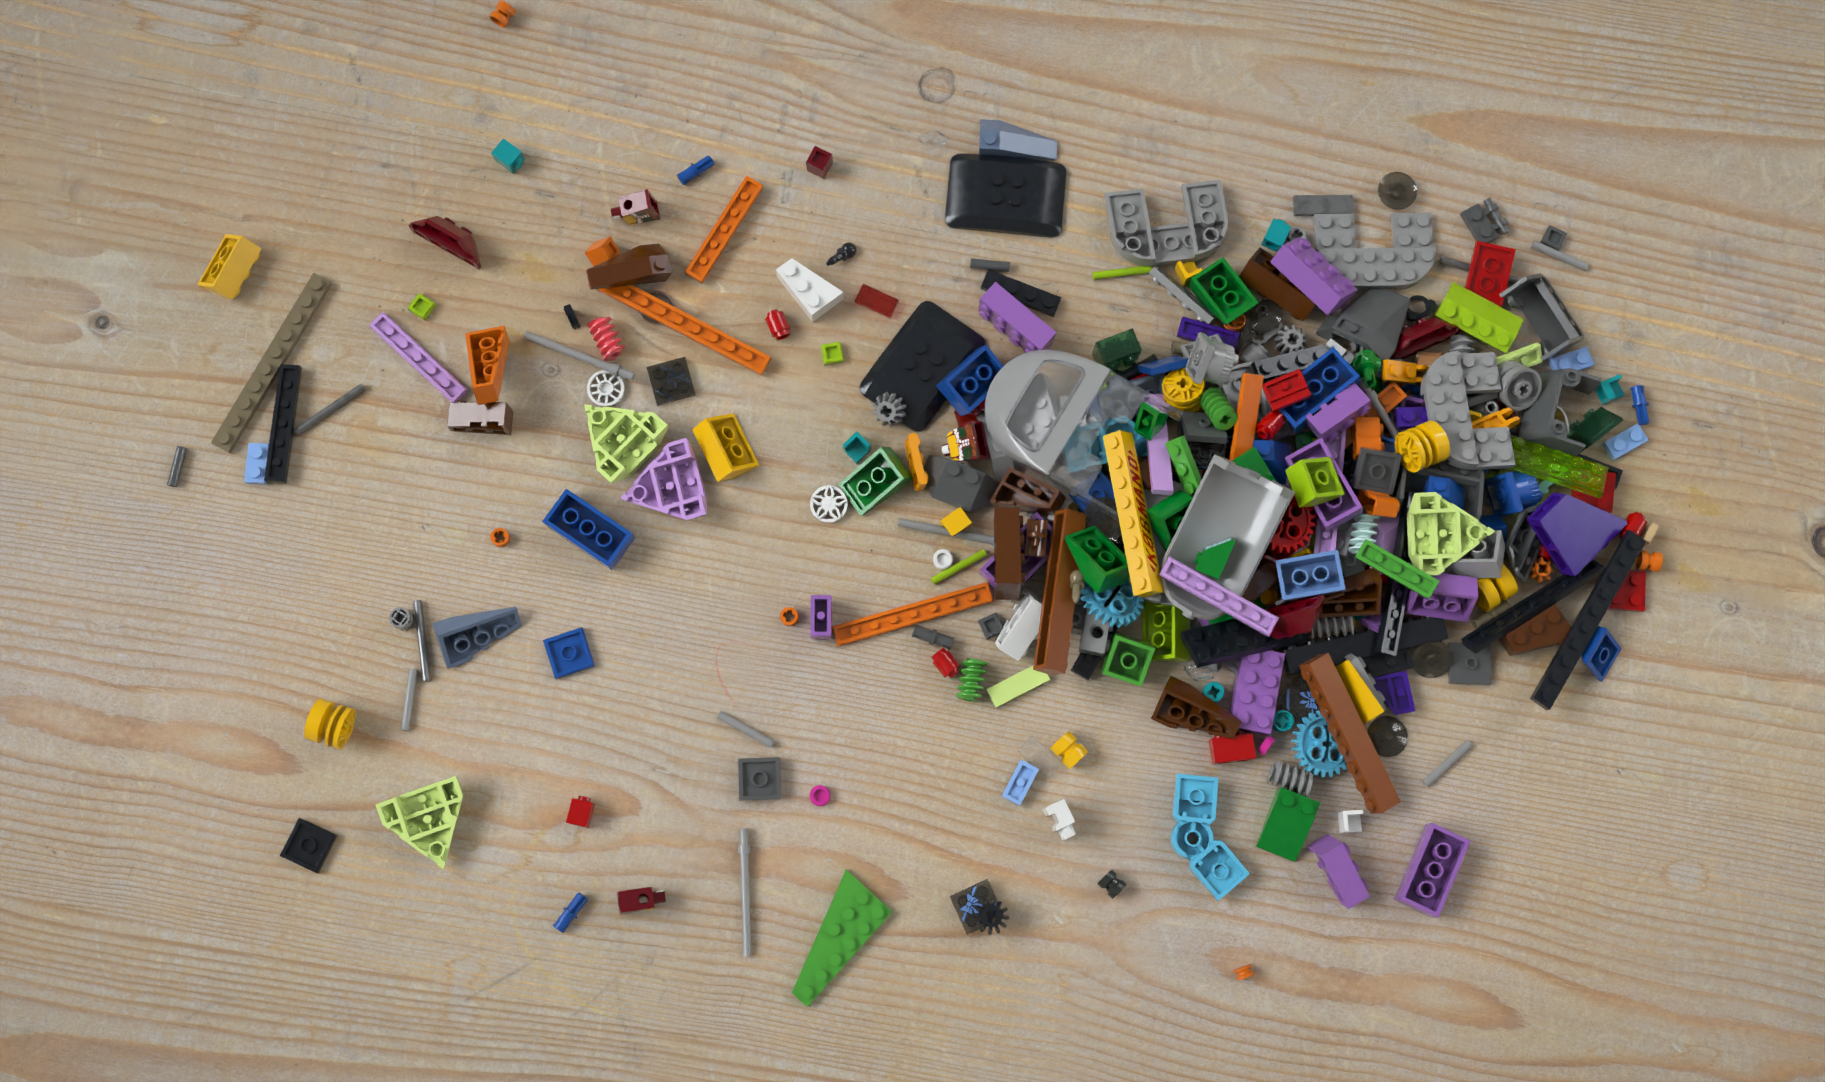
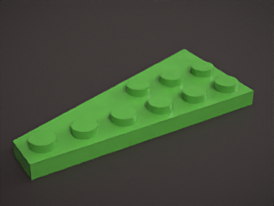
(846, 927)

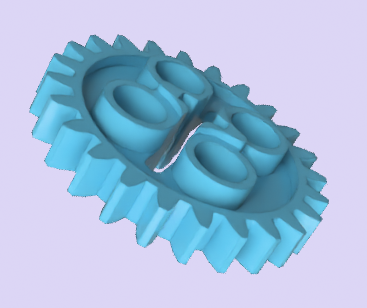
(1121, 610)
(1306, 742)

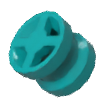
(1212, 694)

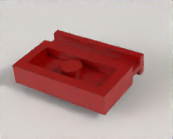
(1286, 390)

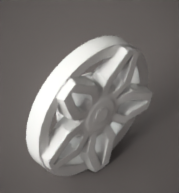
(828, 504)

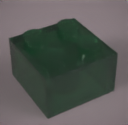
(1117, 350)

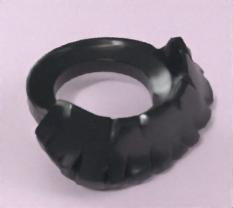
(1430, 305)

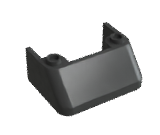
(1545, 314)
(1538, 420)
(1469, 479)

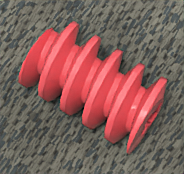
(605, 338)

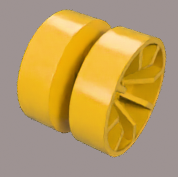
(1495, 589)

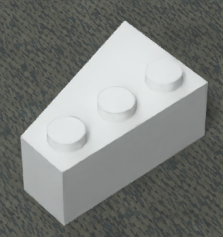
(808, 289)

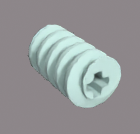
(1362, 531)

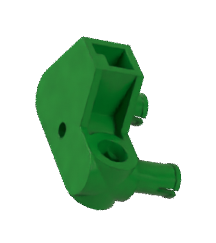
(1367, 366)

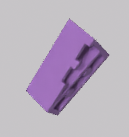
(1339, 413)
(1340, 870)

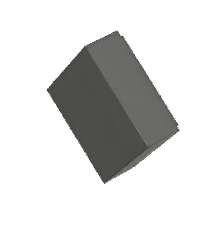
(1553, 237)
(991, 625)

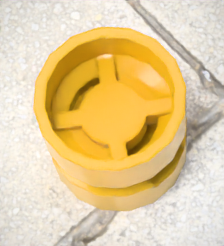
(1069, 749)

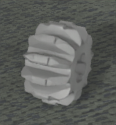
(1292, 334)
(890, 402)

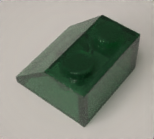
(1593, 427)

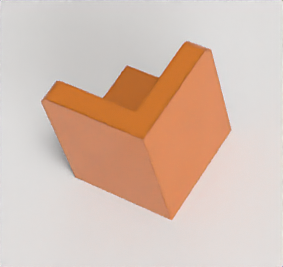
(602, 251)

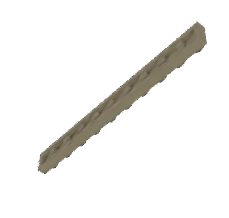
(269, 365)

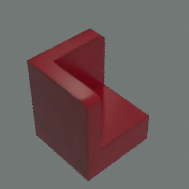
(819, 162)

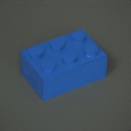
(970, 380)

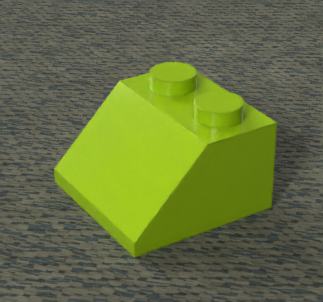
(1314, 481)

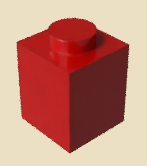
(580, 812)

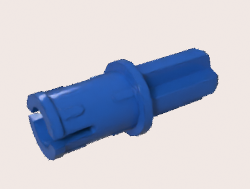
(695, 170)
(1640, 404)
(570, 912)

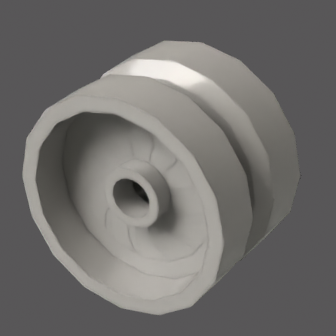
(1519, 385)

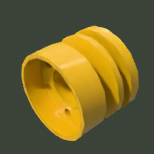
(1182, 392)
(1422, 446)
(329, 723)

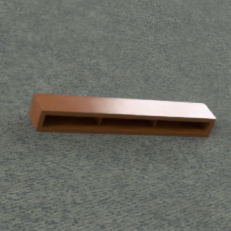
(1057, 602)
(1349, 733)

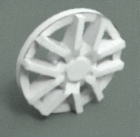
(605, 389)

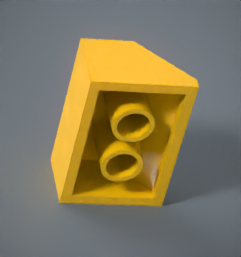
(230, 266)
(725, 446)
(1360, 694)

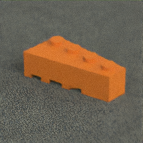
(487, 362)

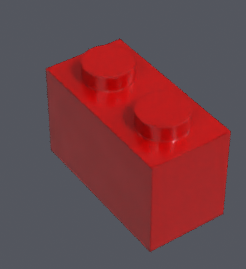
(1232, 750)

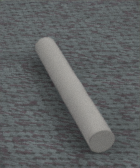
(1560, 255)
(409, 699)
(745, 729)
(1447, 763)

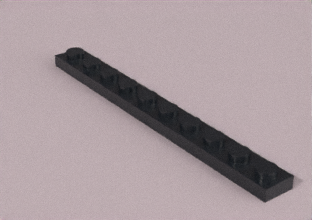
(1587, 620)

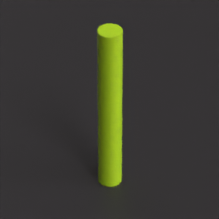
(1121, 272)
(958, 567)

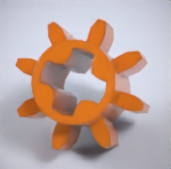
(1546, 569)

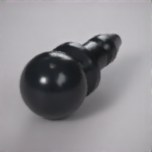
(847, 251)

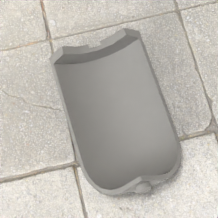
(1226, 505)

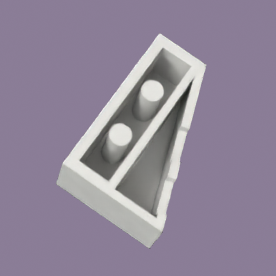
(1022, 628)

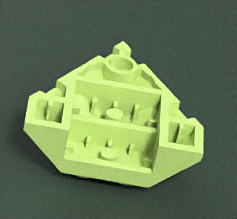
(623, 439)
(1440, 532)
(425, 817)

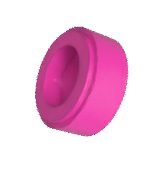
(1267, 743)
(820, 795)

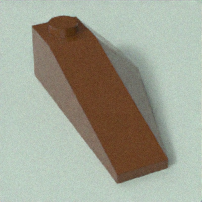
(1189, 708)

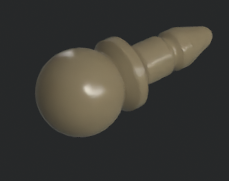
(1077, 584)

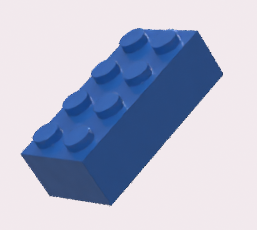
(1324, 380)
(588, 529)

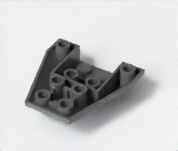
(1370, 321)

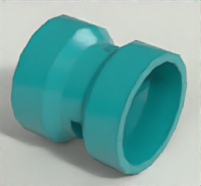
(1285, 720)

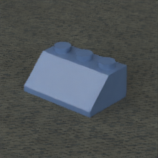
(1310, 575)

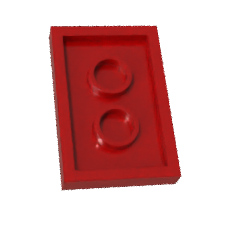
(1489, 271)

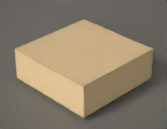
(1649, 532)

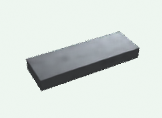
(1322, 204)

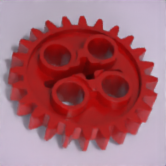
(1300, 524)

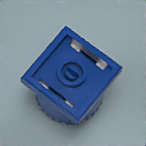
(1512, 492)

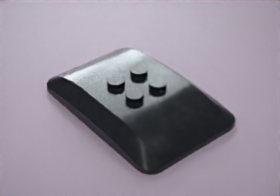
(1005, 195)
(918, 359)

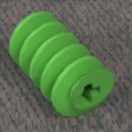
(1218, 409)
(971, 680)

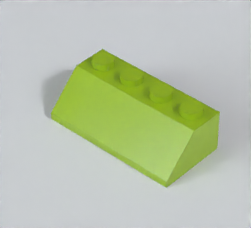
(1479, 318)
(1163, 628)

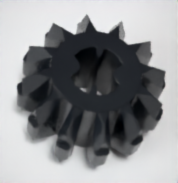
(998, 914)

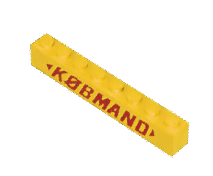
(1133, 514)

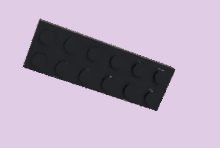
(1230, 641)

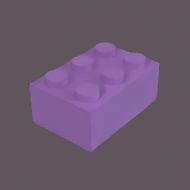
(1450, 600)

